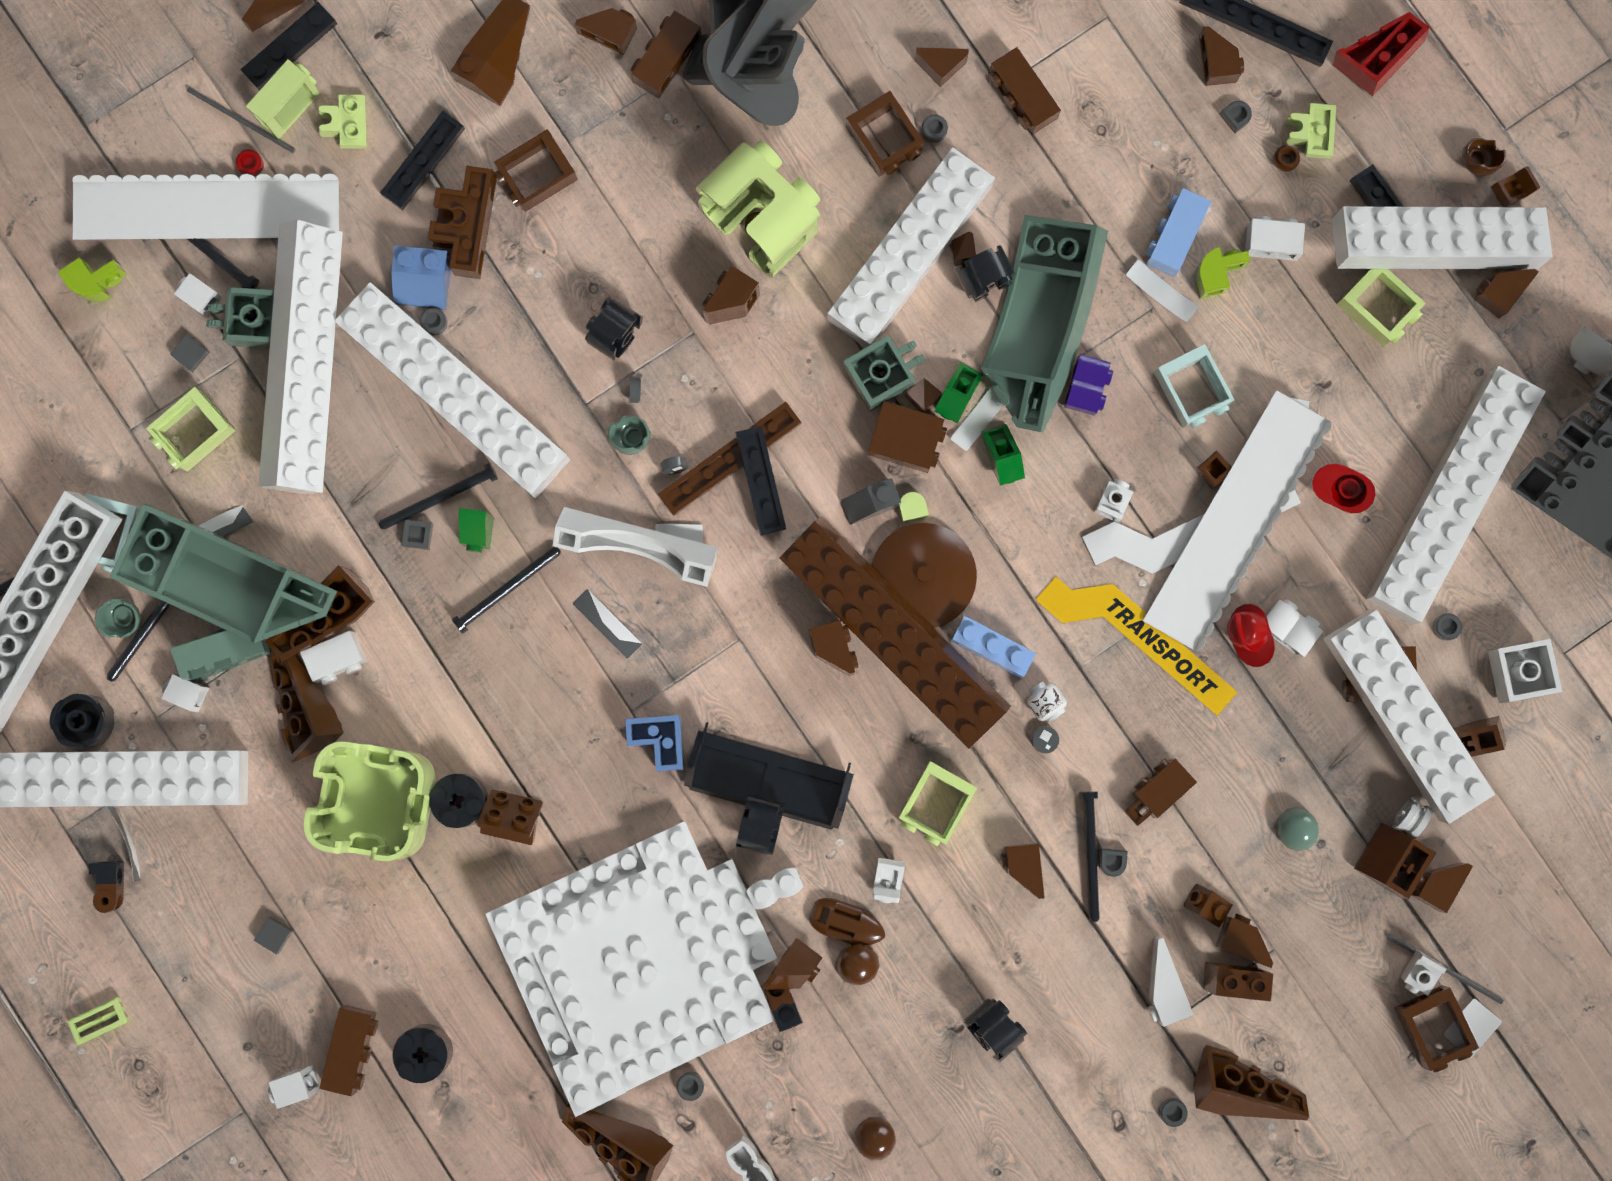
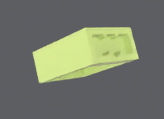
(283, 98)
(1367, 321)
(174, 414)
(953, 781)

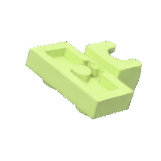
(346, 121)
(1314, 130)

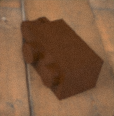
(1160, 790)

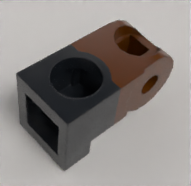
(108, 885)
(784, 1009)

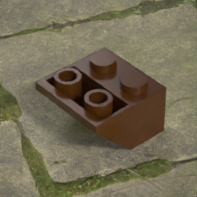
(732, 297)
(832, 648)
(1394, 861)

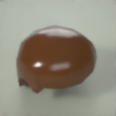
(1483, 157)
(857, 964)
(875, 1138)

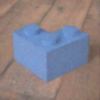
(664, 734)

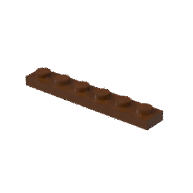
(725, 462)

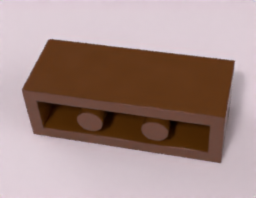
(665, 54)
(1023, 91)
(349, 1050)

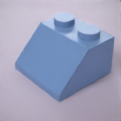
(420, 277)

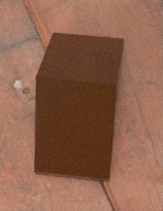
(941, 62)

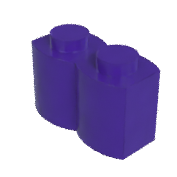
(1088, 384)

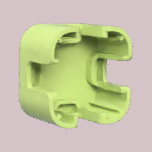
(751, 181)
(370, 801)

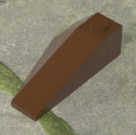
(493, 52)
(348, 606)
(306, 711)
(1235, 1089)
(629, 1148)

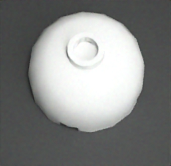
(1591, 352)

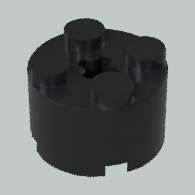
(984, 273)
(613, 328)
(71, 732)
(444, 795)
(760, 824)
(995, 1029)
(430, 1040)

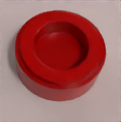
(249, 162)

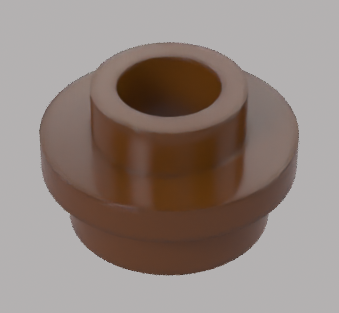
(1288, 151)

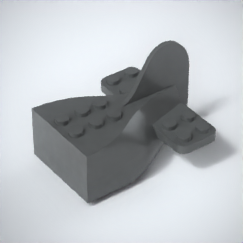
(752, 56)

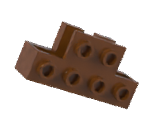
(465, 221)

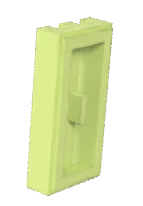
(119, 1010)

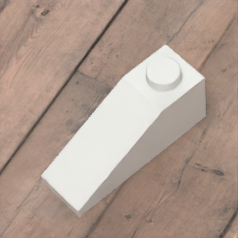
(1166, 991)

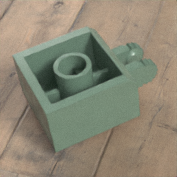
(238, 310)
(884, 357)

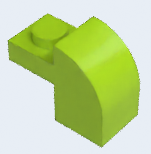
(1212, 271)
(90, 284)

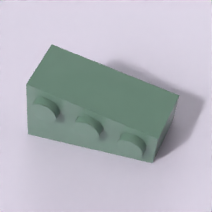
(215, 654)

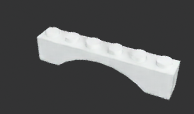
(589, 532)

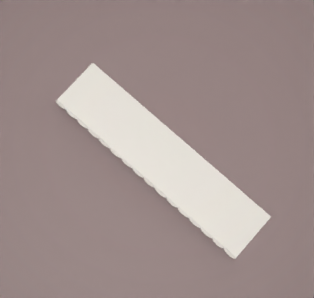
(200, 205)
(1237, 521)

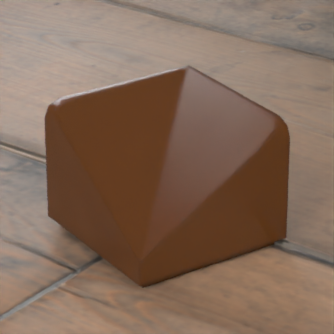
(963, 248)
(923, 395)
(1214, 469)

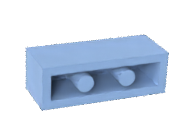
(1177, 232)
(993, 647)

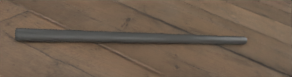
(241, 120)
(1450, 972)

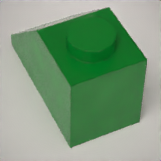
(958, 393)
(1003, 454)
(475, 529)

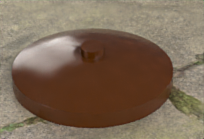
(929, 570)

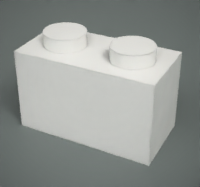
(1275, 238)
(334, 657)
(294, 1086)

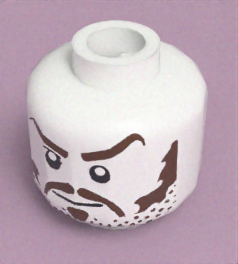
(1047, 702)

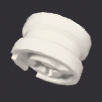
(1412, 818)

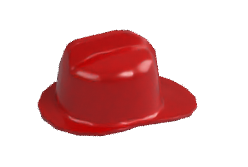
(1344, 488)
(1251, 635)

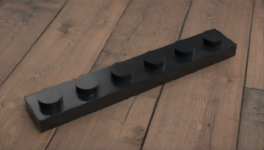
(1266, 27)

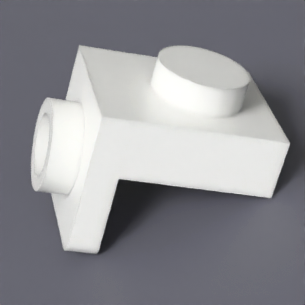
(888, 880)

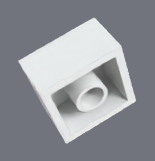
(1524, 671)

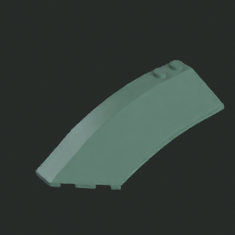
(1044, 316)
(217, 578)

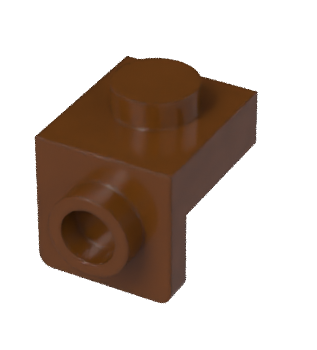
(1515, 187)
(1208, 905)

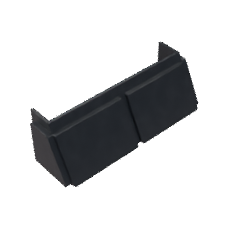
(736, 769)

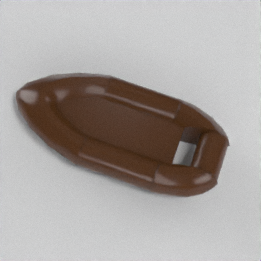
(846, 922)

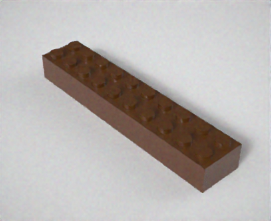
(895, 632)

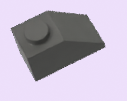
(871, 501)

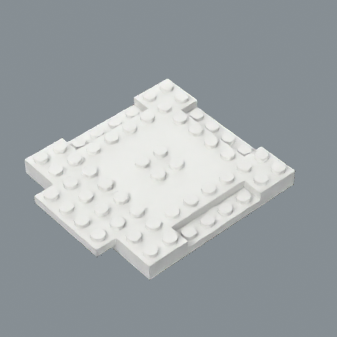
(636, 965)

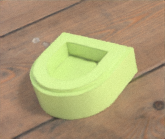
(913, 506)

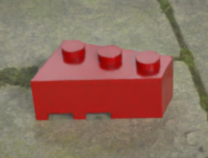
(1381, 54)

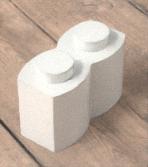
(1292, 629)
(782, 885)
(744, 1160)

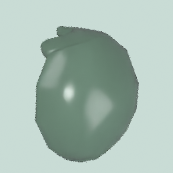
(629, 435)
(117, 618)
(1297, 829)

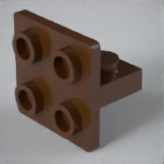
(510, 817)

